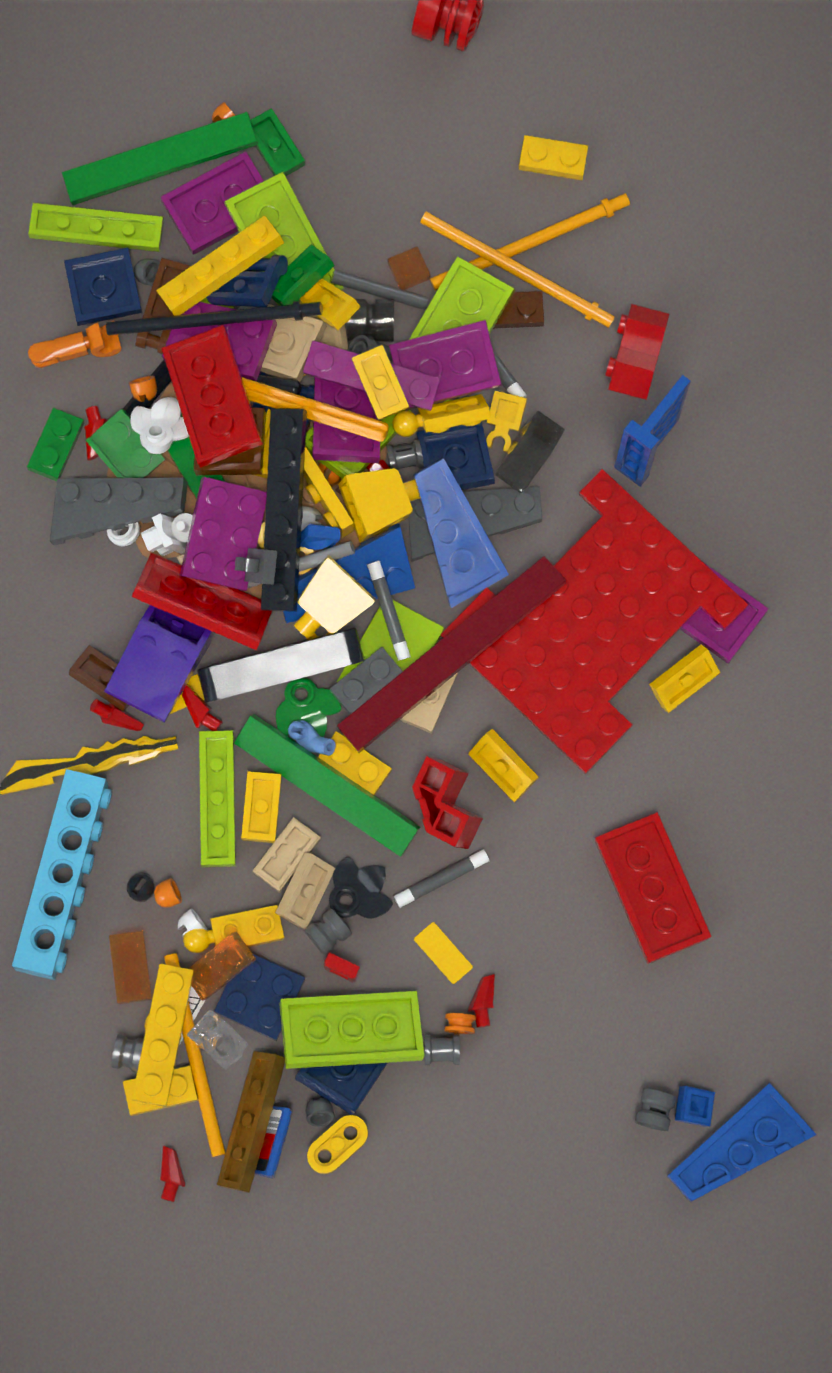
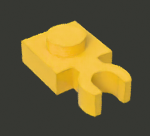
(505, 415)

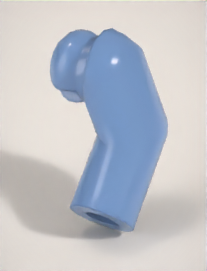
(309, 738)

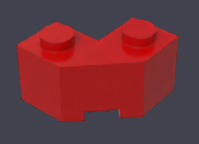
(638, 352)
(437, 792)

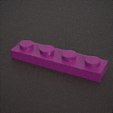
(337, 367)

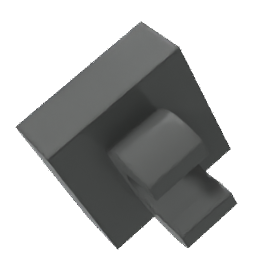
(258, 565)

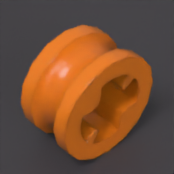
(459, 1023)

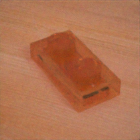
(220, 965)
(130, 967)

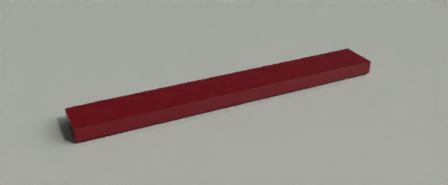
(451, 654)

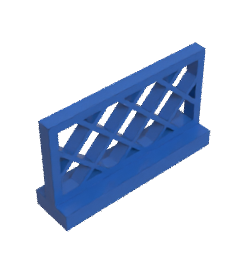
(641, 442)

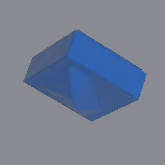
(319, 537)
(694, 1106)

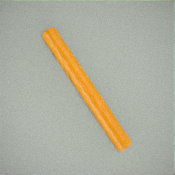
(317, 410)

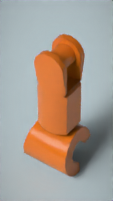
(75, 346)

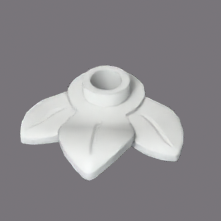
(159, 425)

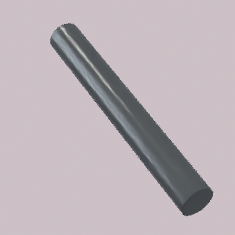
(379, 289)

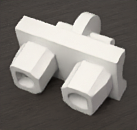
(168, 533)

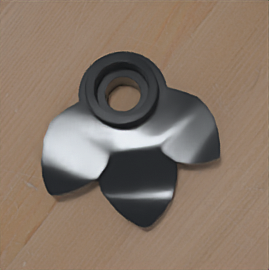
(362, 887)

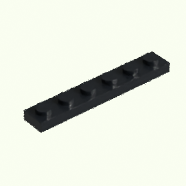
(284, 506)

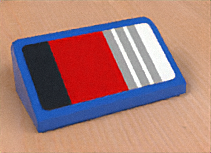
(273, 1142)

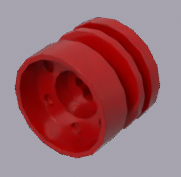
(453, 16)

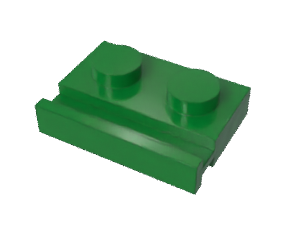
(122, 449)

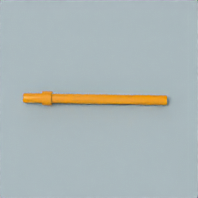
(200, 1078)

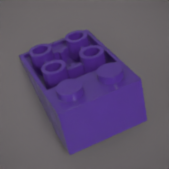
(158, 662)

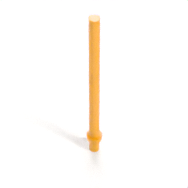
(605, 208)
(589, 309)

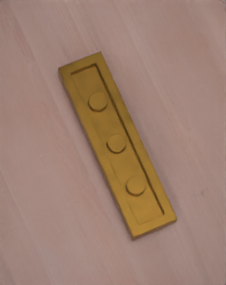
(251, 1121)

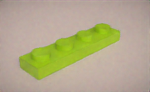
(96, 227)
(217, 798)

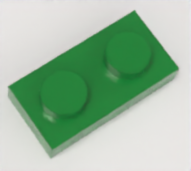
(275, 144)
(302, 275)
(55, 444)

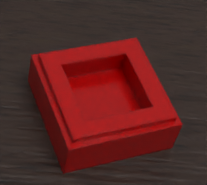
(341, 967)

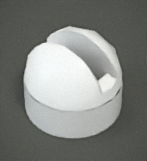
(191, 921)

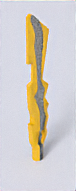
(39, 773)

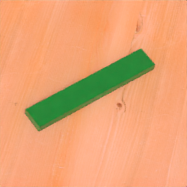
(159, 158)
(327, 785)

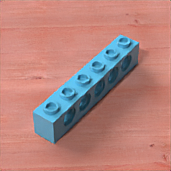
(75, 789)

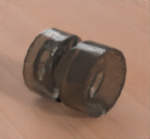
(373, 320)

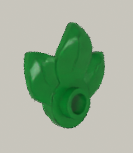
(312, 710)

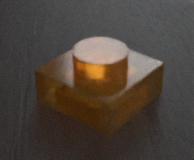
(408, 268)

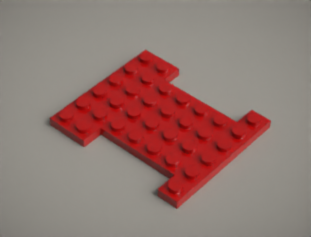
(620, 604)

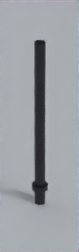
(297, 311)

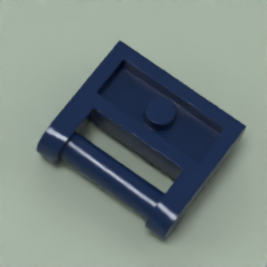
(252, 288)

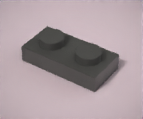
(365, 680)

